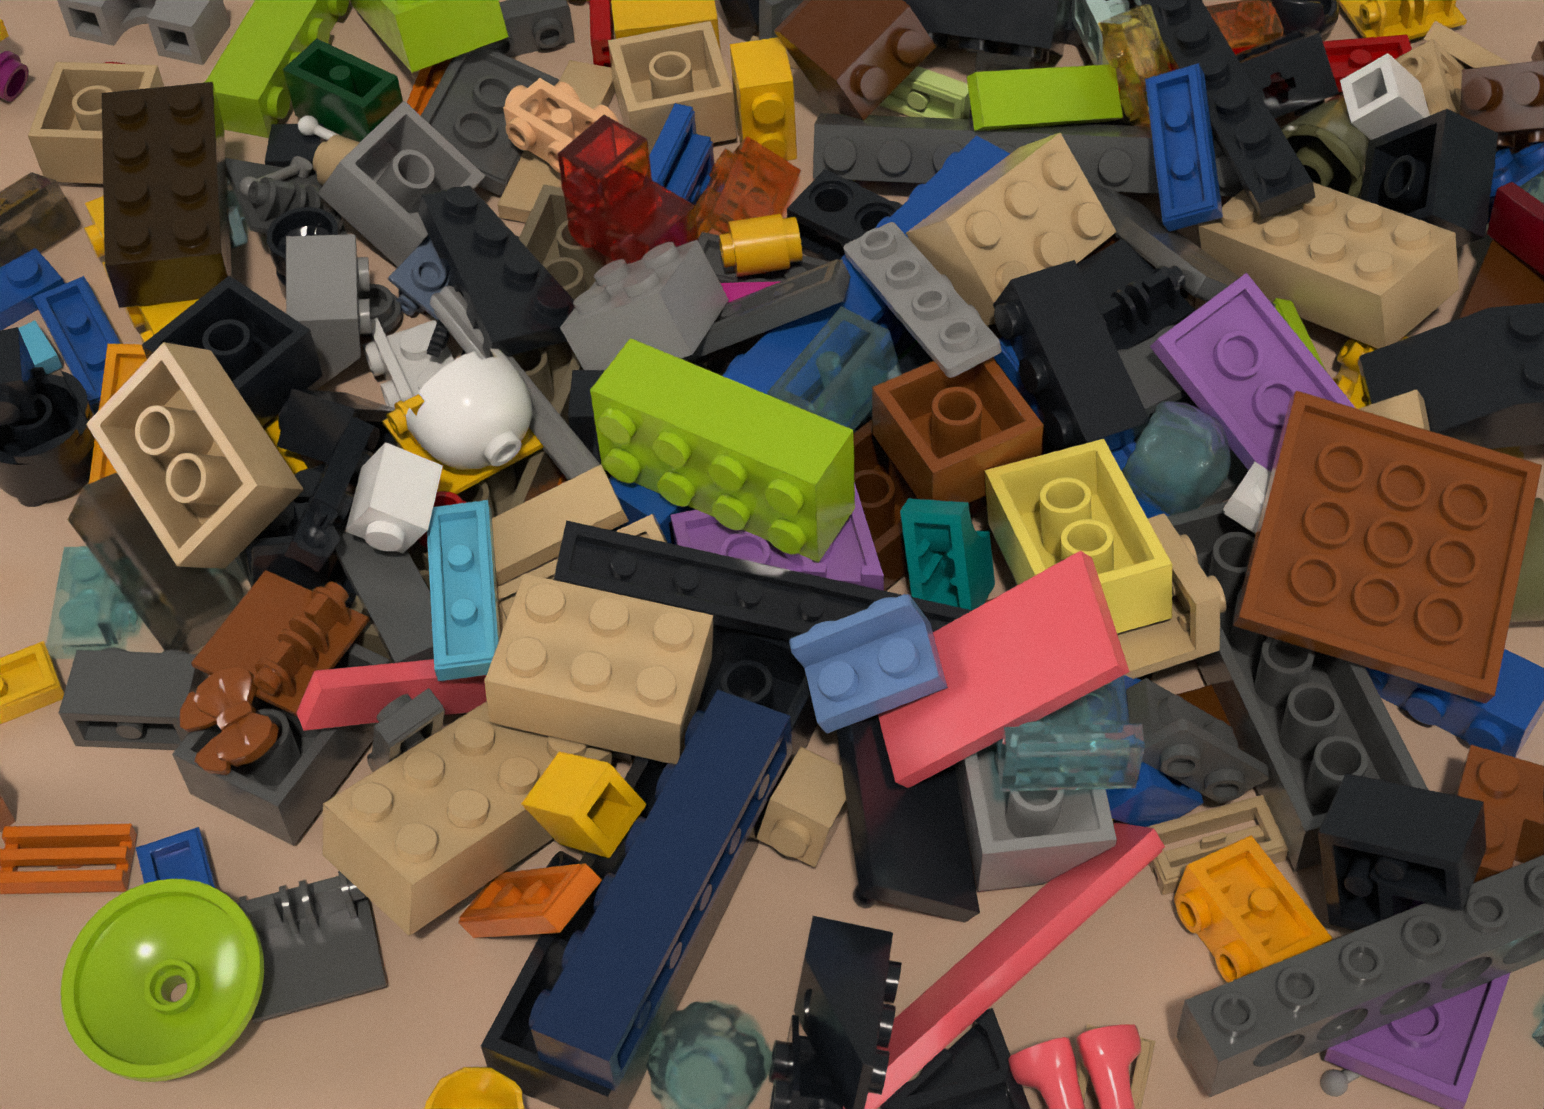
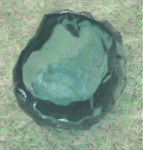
(1178, 459)
(708, 1058)

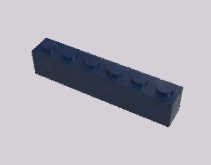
(662, 891)

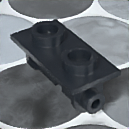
(799, 1075)

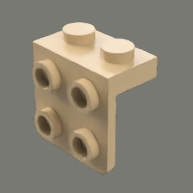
(1195, 612)

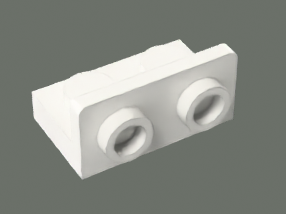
(403, 360)

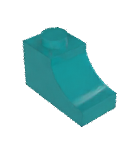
(946, 554)

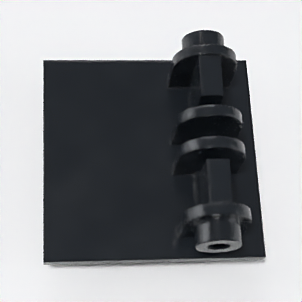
(1133, 295)

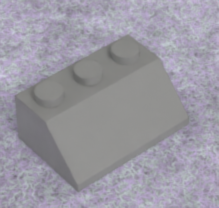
(1027, 834)

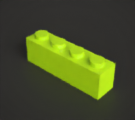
(250, 70)

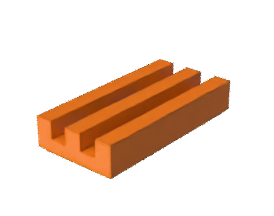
(66, 849)

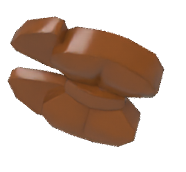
(227, 701)

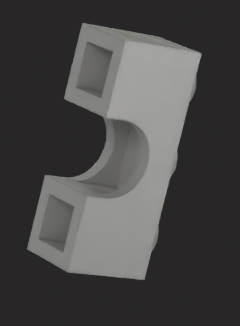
(179, 27)

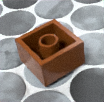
(953, 428)

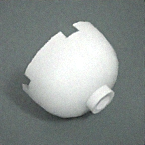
(473, 412)

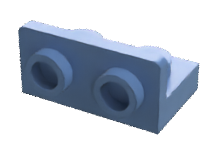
(869, 662)

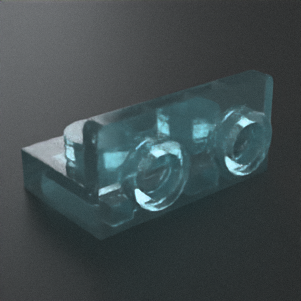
(87, 608)

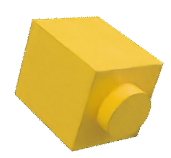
(584, 804)

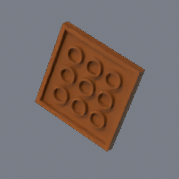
(1389, 547)

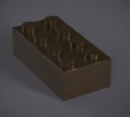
(164, 193)

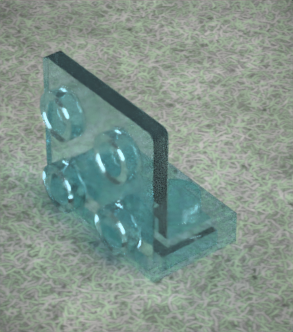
(1075, 746)

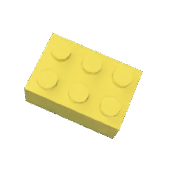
(1081, 502)

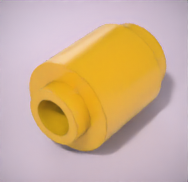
(761, 244)

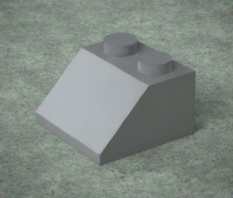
(324, 297)

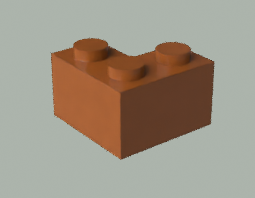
(1512, 807)

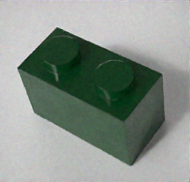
(341, 90)

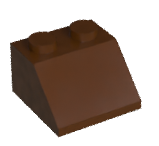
(855, 49)

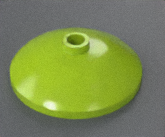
(134, 957)

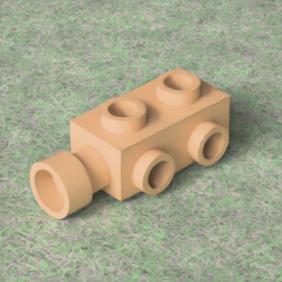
(548, 118)

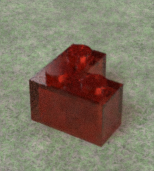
(613, 195)

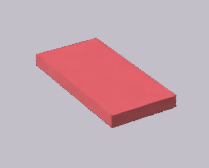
(1008, 668)

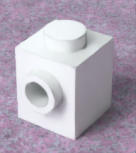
(1383, 97)
(394, 499)

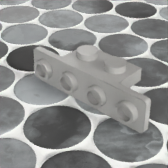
(922, 299)

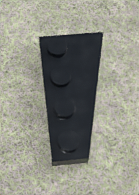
(502, 281)

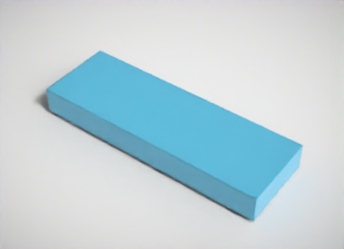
(463, 589)

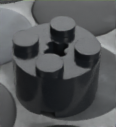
(52, 452)

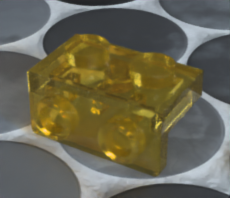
(1137, 53)

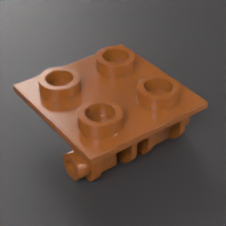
(283, 637)

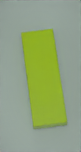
(1044, 97)

